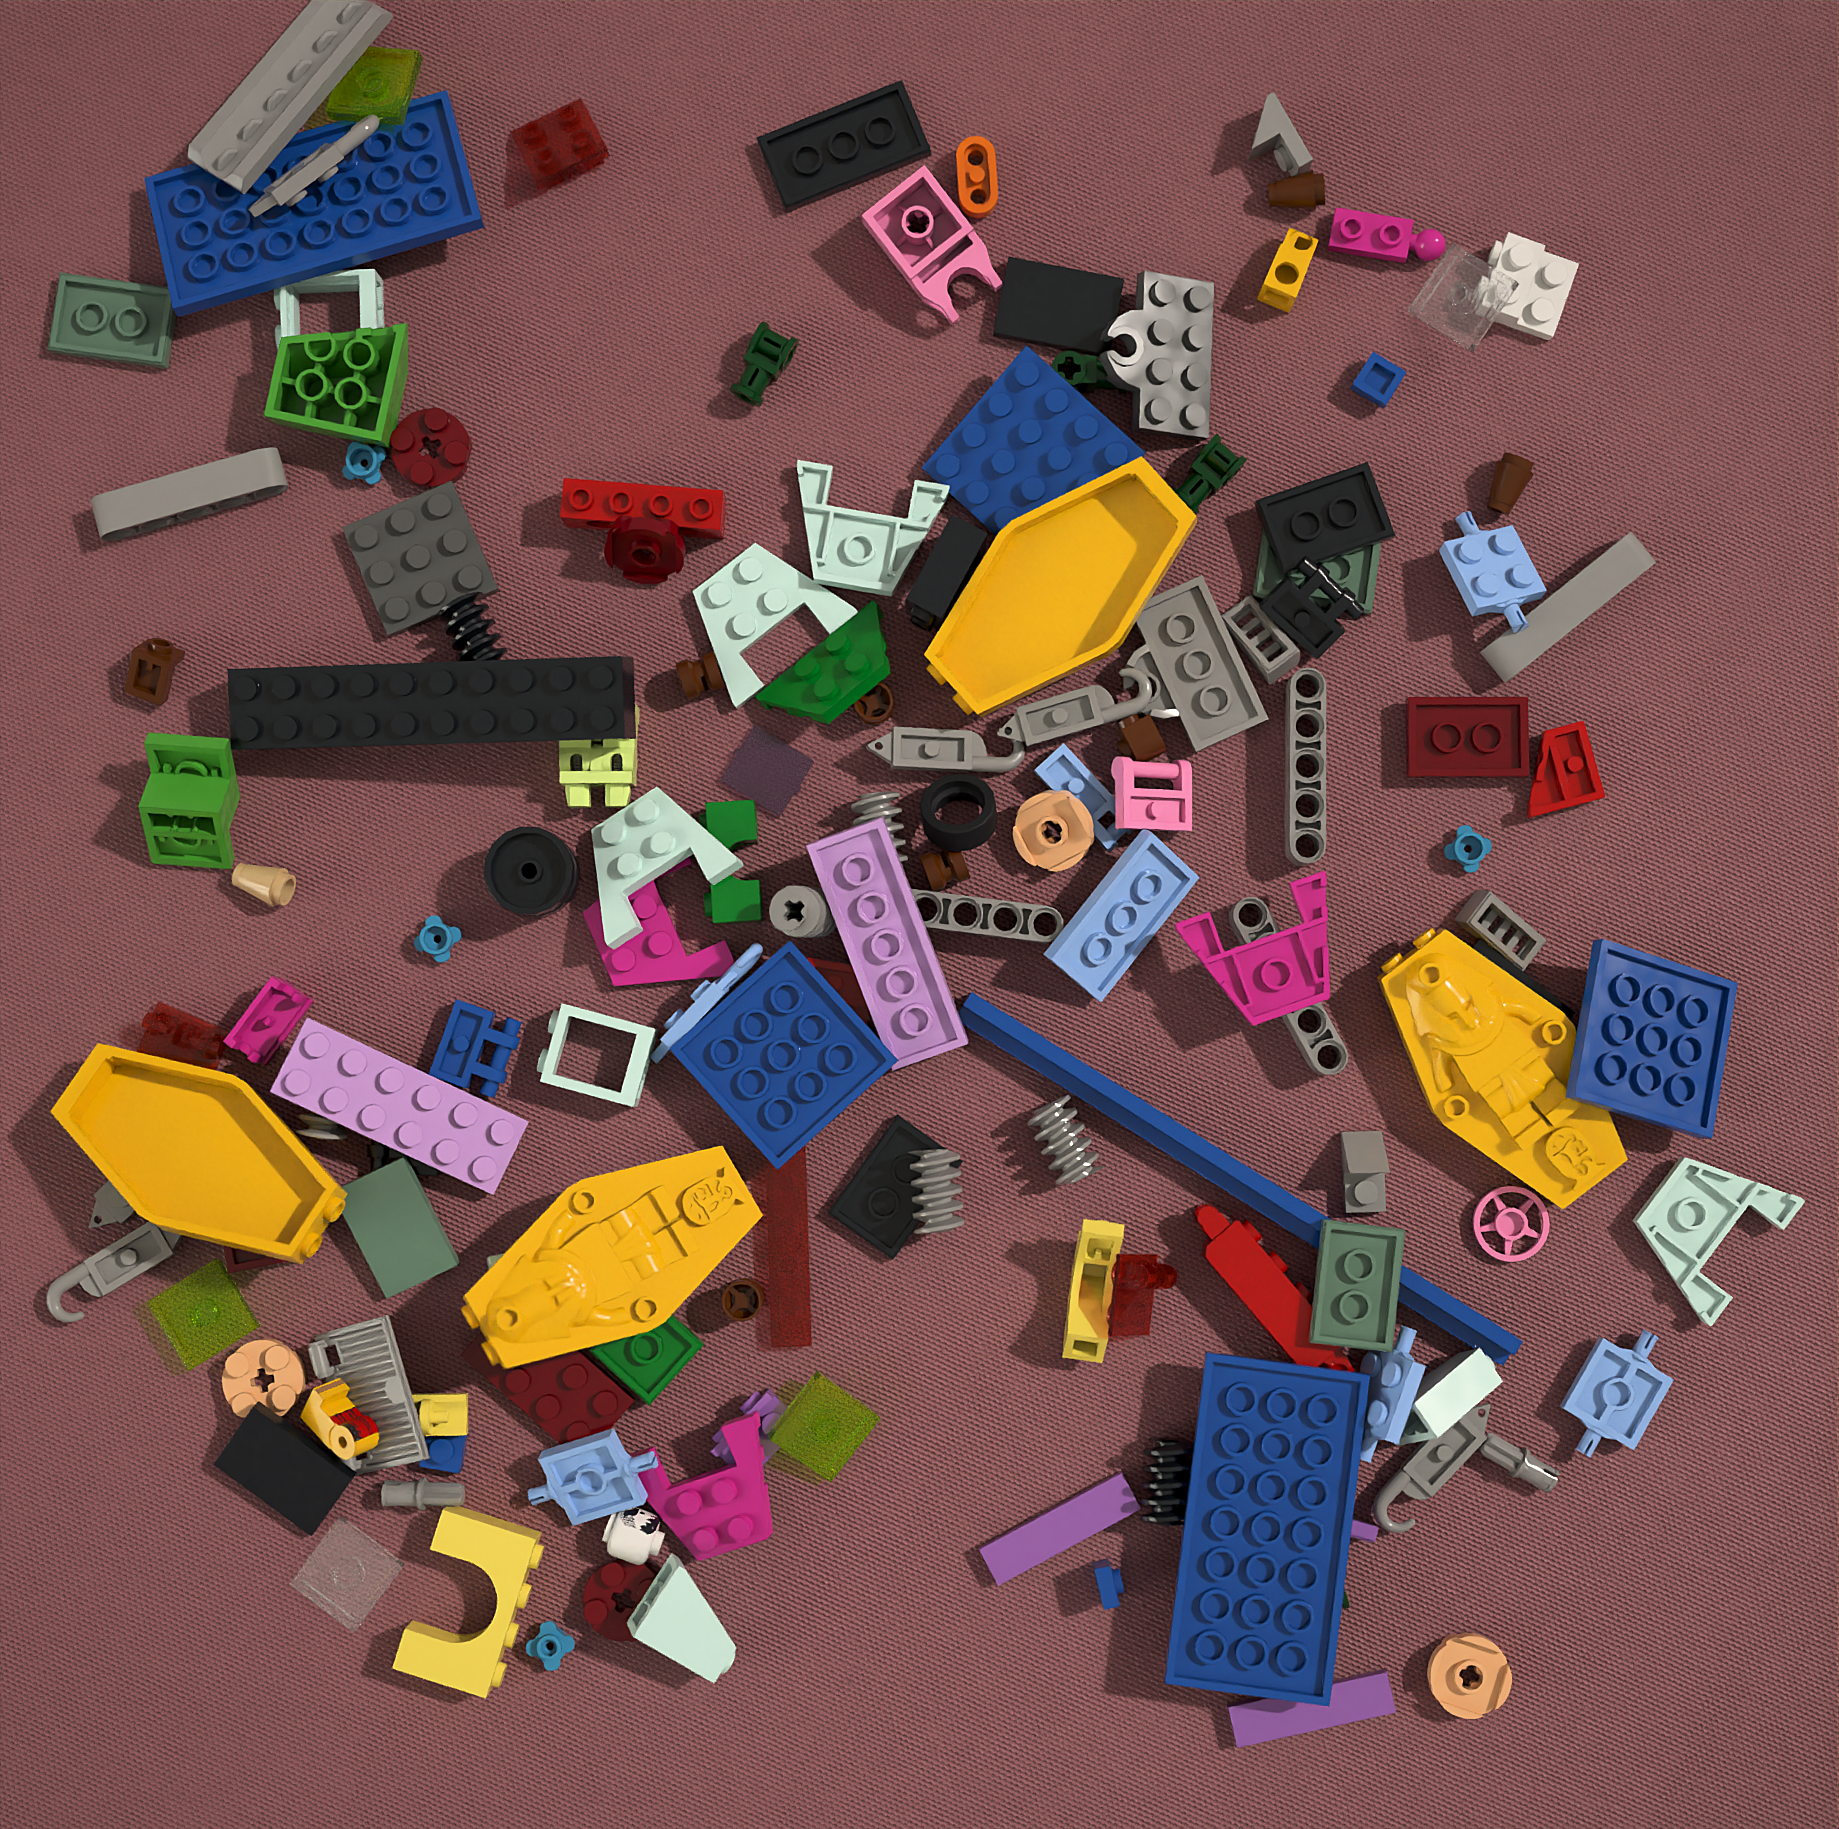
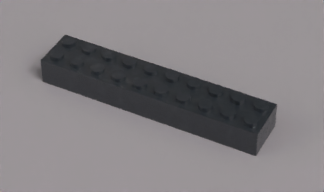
(432, 703)

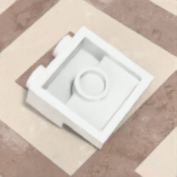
(1542, 284)

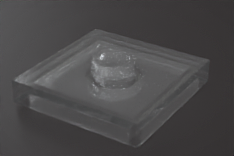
(1462, 297)
(347, 1574)

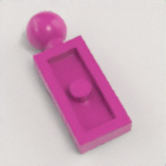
(1382, 237)

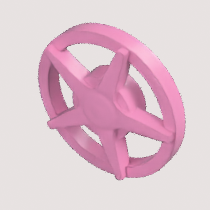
(1510, 1223)

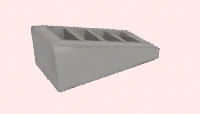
(1279, 666)
(1473, 910)

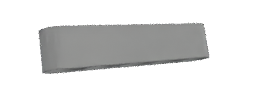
(189, 494)
(1569, 606)
(1315, 750)
(985, 911)
(1324, 1032)

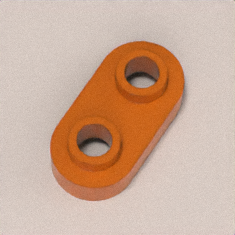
(977, 179)

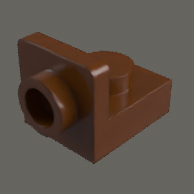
(152, 670)

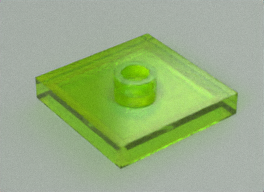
(377, 85)
(203, 1314)
(823, 1426)

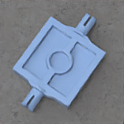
(1492, 571)
(1390, 1392)
(1616, 1393)
(592, 1477)

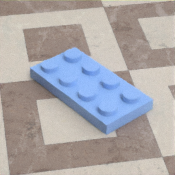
(1121, 915)

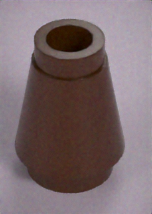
(1298, 191)
(1509, 482)

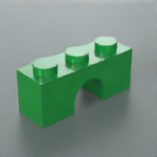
(733, 899)

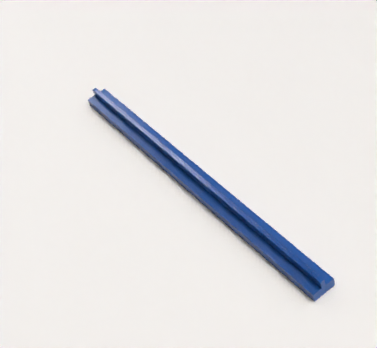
(1218, 1167)

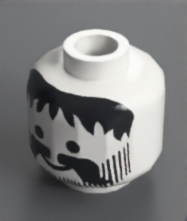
(633, 1535)

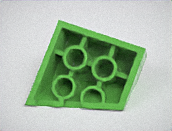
(341, 383)

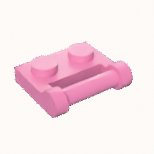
(1152, 807)

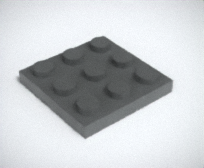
(419, 558)

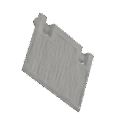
(377, 1389)

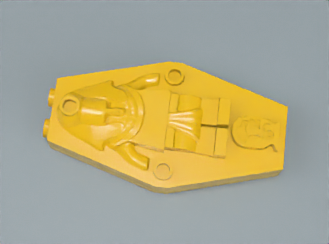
(1060, 588)
(1498, 1066)
(199, 1153)
(611, 1257)

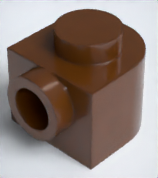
(1140, 739)

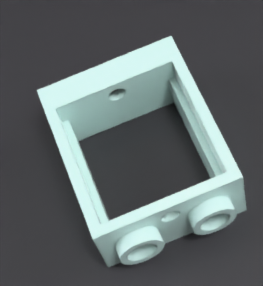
(362, 280)
(637, 1066)

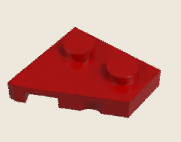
(1564, 771)

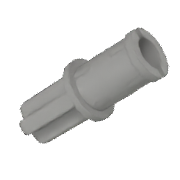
(1519, 1462)
(422, 1493)

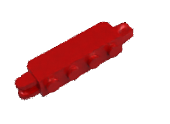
(1264, 1288)

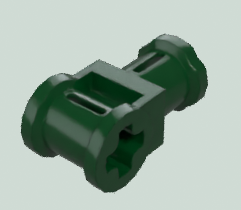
(764, 361)
(1086, 372)
(1211, 470)

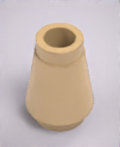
(266, 883)

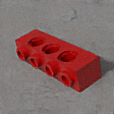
(599, 503)

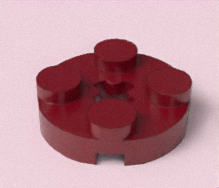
(409, 440)
(631, 535)
(598, 1600)

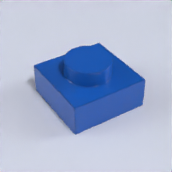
(1378, 380)
(445, 1453)
(1108, 1583)

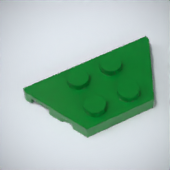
(834, 671)

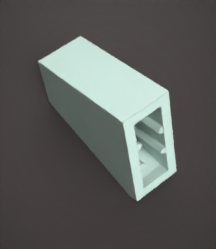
(1449, 1394)
(682, 1624)

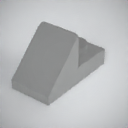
(1278, 131)
(1363, 1171)

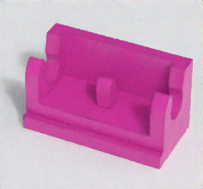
(269, 1020)

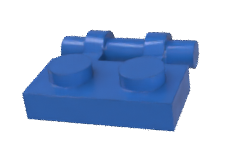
(463, 1043)

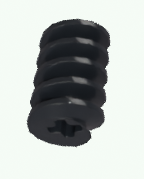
(470, 629)
(1168, 1480)

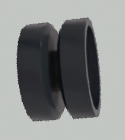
(508, 867)

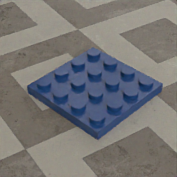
(1027, 444)
(1651, 1039)
(783, 1054)

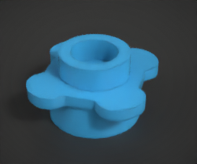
(359, 452)
(1478, 844)
(435, 927)
(550, 1633)

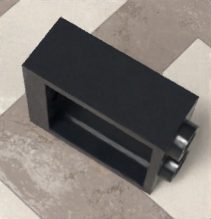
(945, 574)

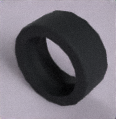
(956, 788)

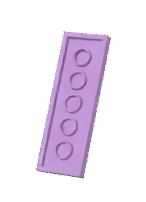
(887, 942)
(399, 1106)

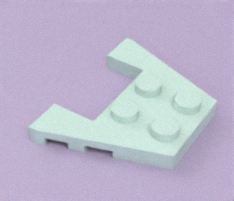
(862, 547)
(750, 601)
(641, 846)
(1693, 1215)

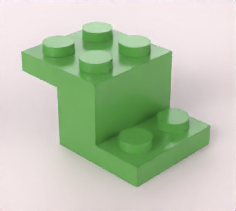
(189, 800)

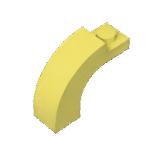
(1091, 1290)

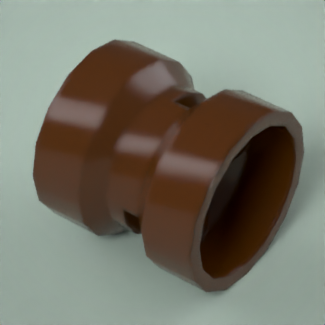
(700, 675)
(877, 698)
(936, 872)
(737, 1303)

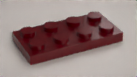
(560, 1393)

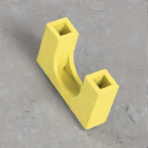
(474, 1659)

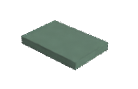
(112, 321)
(1352, 571)
(397, 1227)
(1356, 1285)

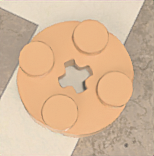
(1061, 809)
(277, 1360)
(1479, 1696)

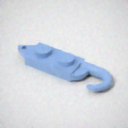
(706, 998)

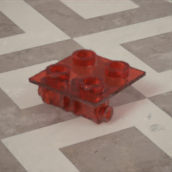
(560, 143)
(182, 1037)
(1133, 1292)

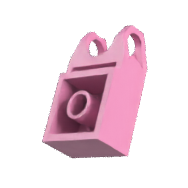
(937, 255)

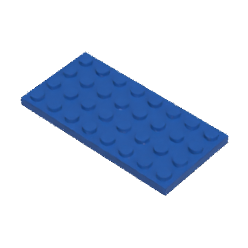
(387, 197)
(1267, 1528)

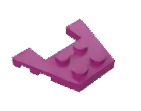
(657, 951)
(1274, 971)
(719, 1507)

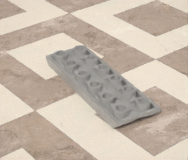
(285, 89)

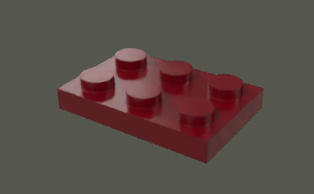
(1467, 737)

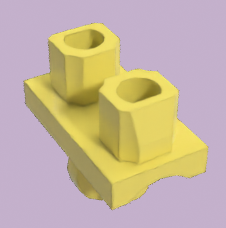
(442, 1413)

